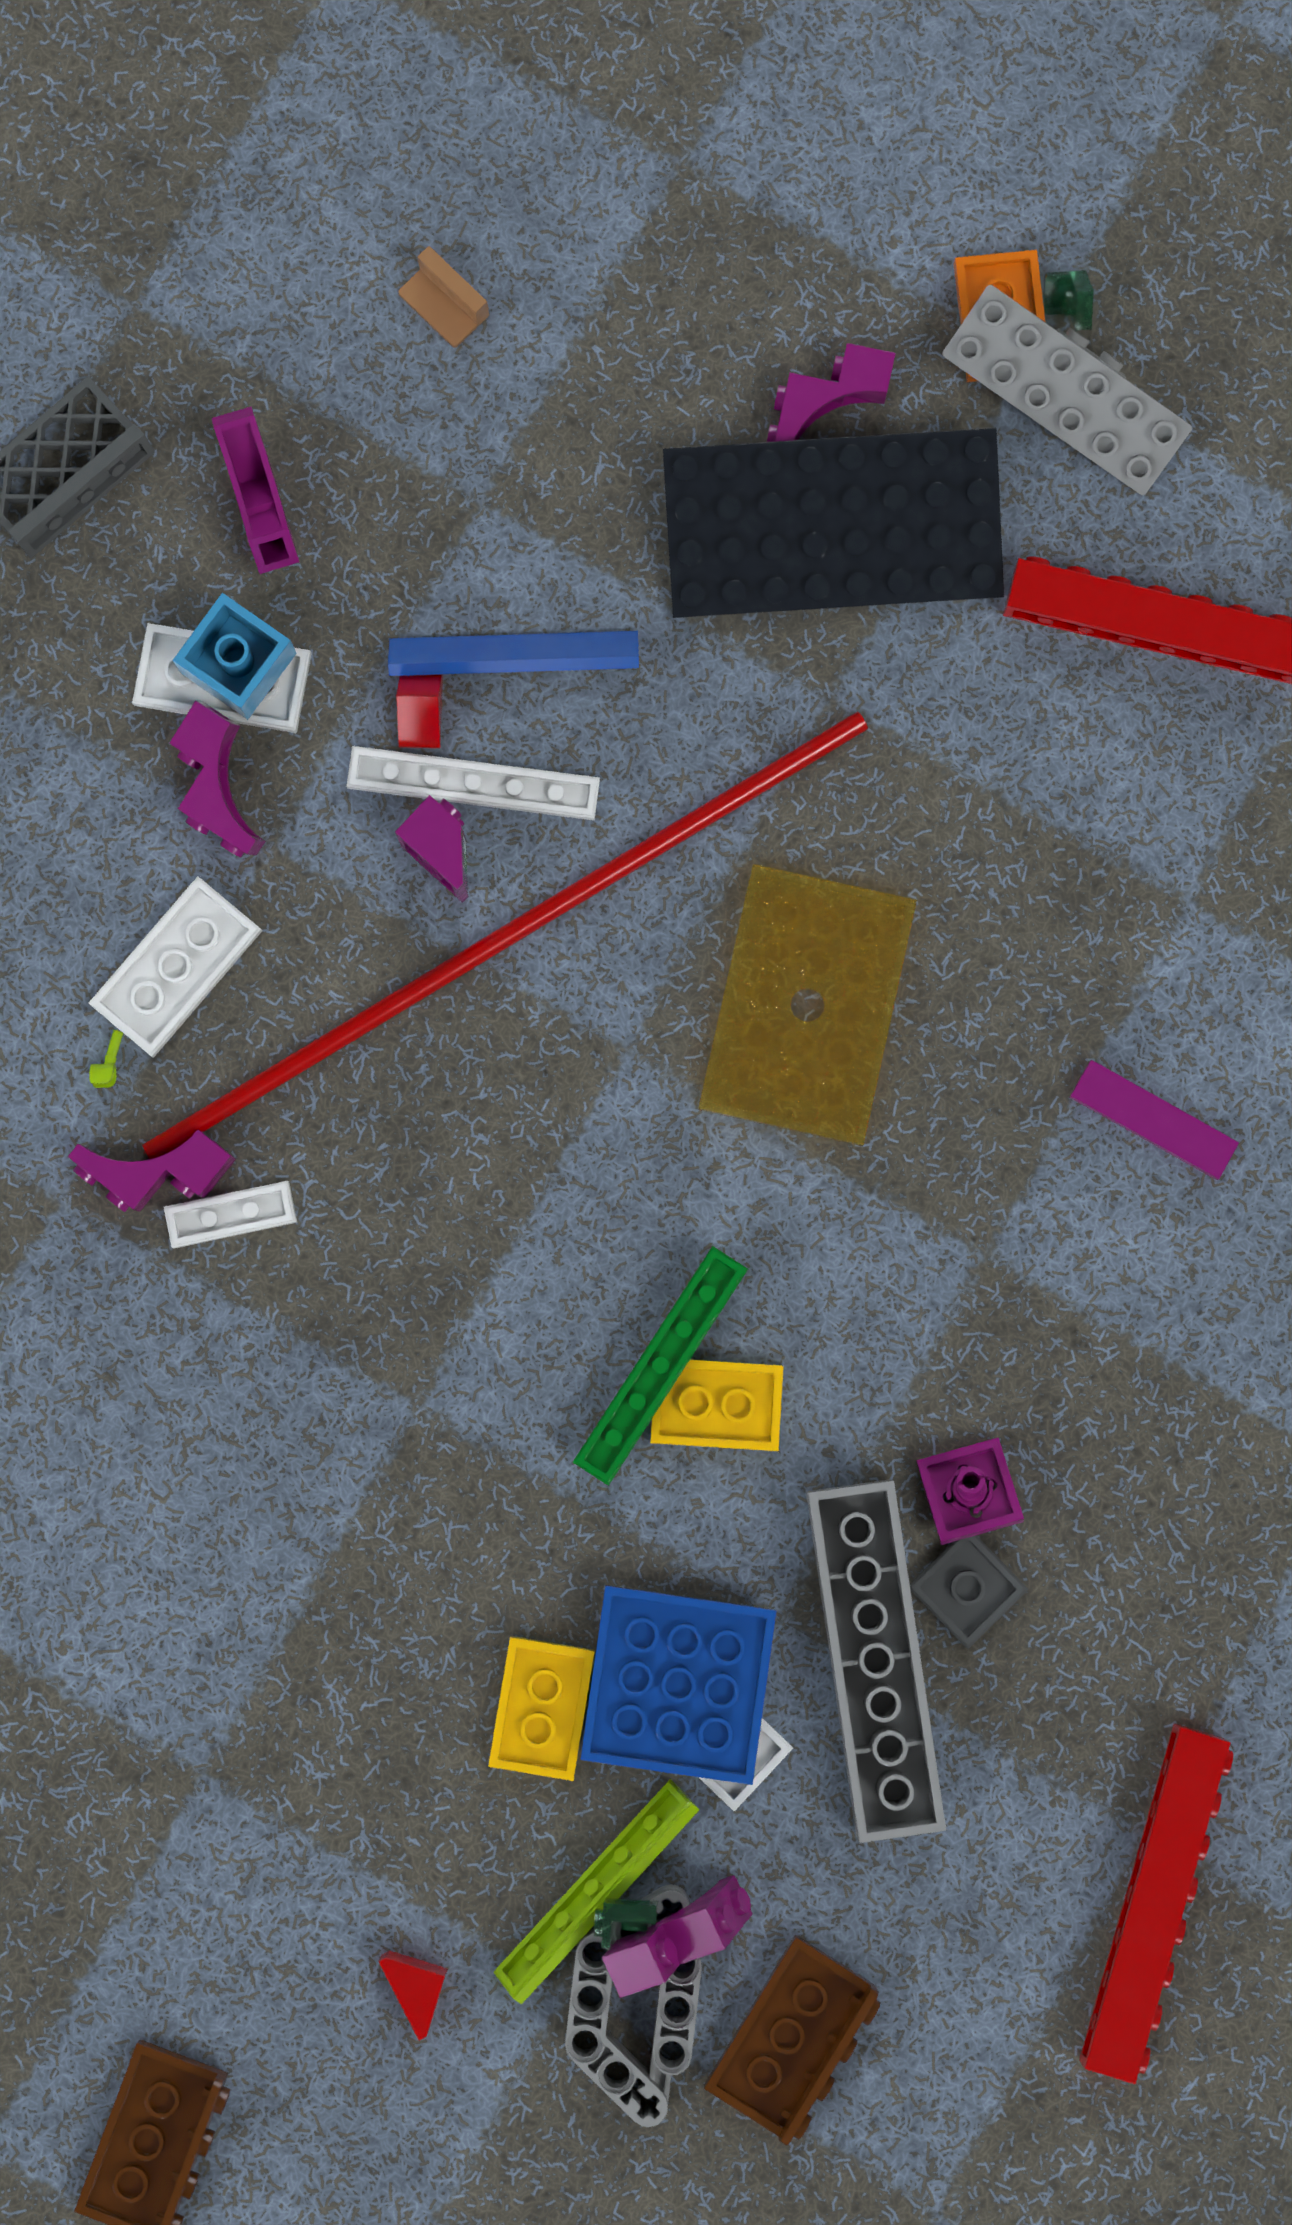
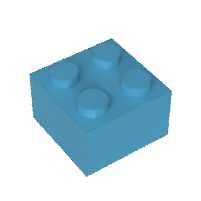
(235, 656)

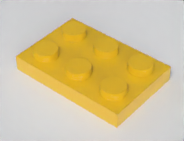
(722, 1407)
(541, 1708)

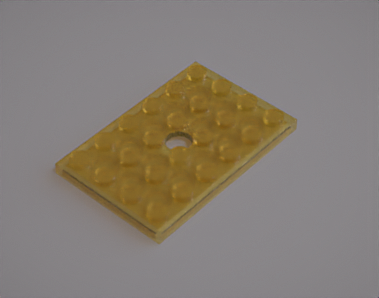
(822, 939)

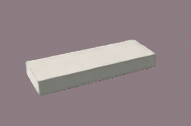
(230, 1214)

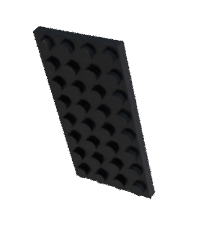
(834, 522)

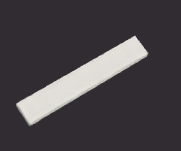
(473, 783)

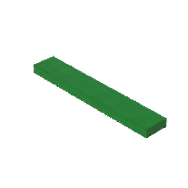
(660, 1365)

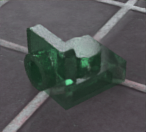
(1070, 295)
(632, 1913)

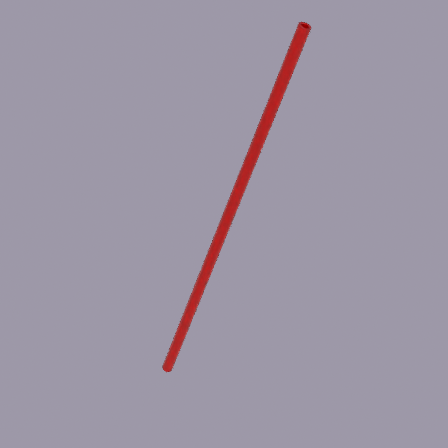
(506, 936)

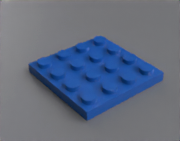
(678, 1685)

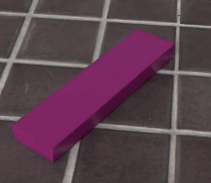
(1154, 1120)

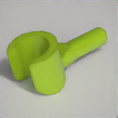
(105, 1074)

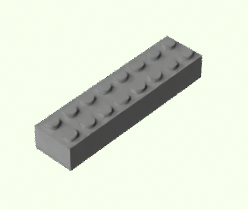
(875, 1661)

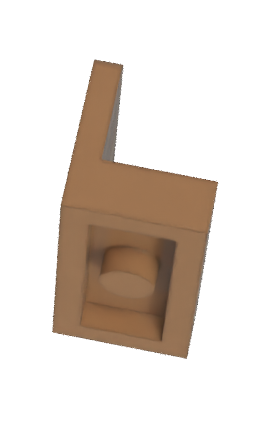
(444, 299)

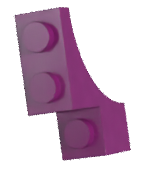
(860, 378)
(255, 490)
(207, 740)
(194, 1164)
(691, 1933)

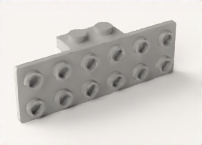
(1067, 389)

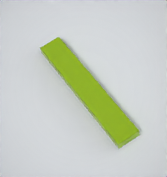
(606, 1878)

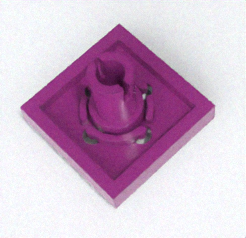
(968, 1485)

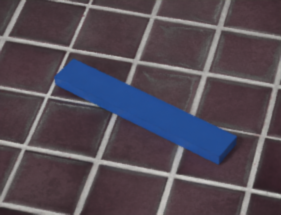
(513, 653)

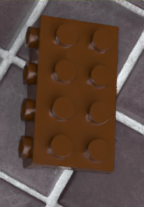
(793, 2040)
(153, 2139)

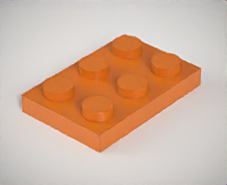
(1010, 272)

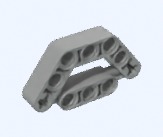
(609, 2049)

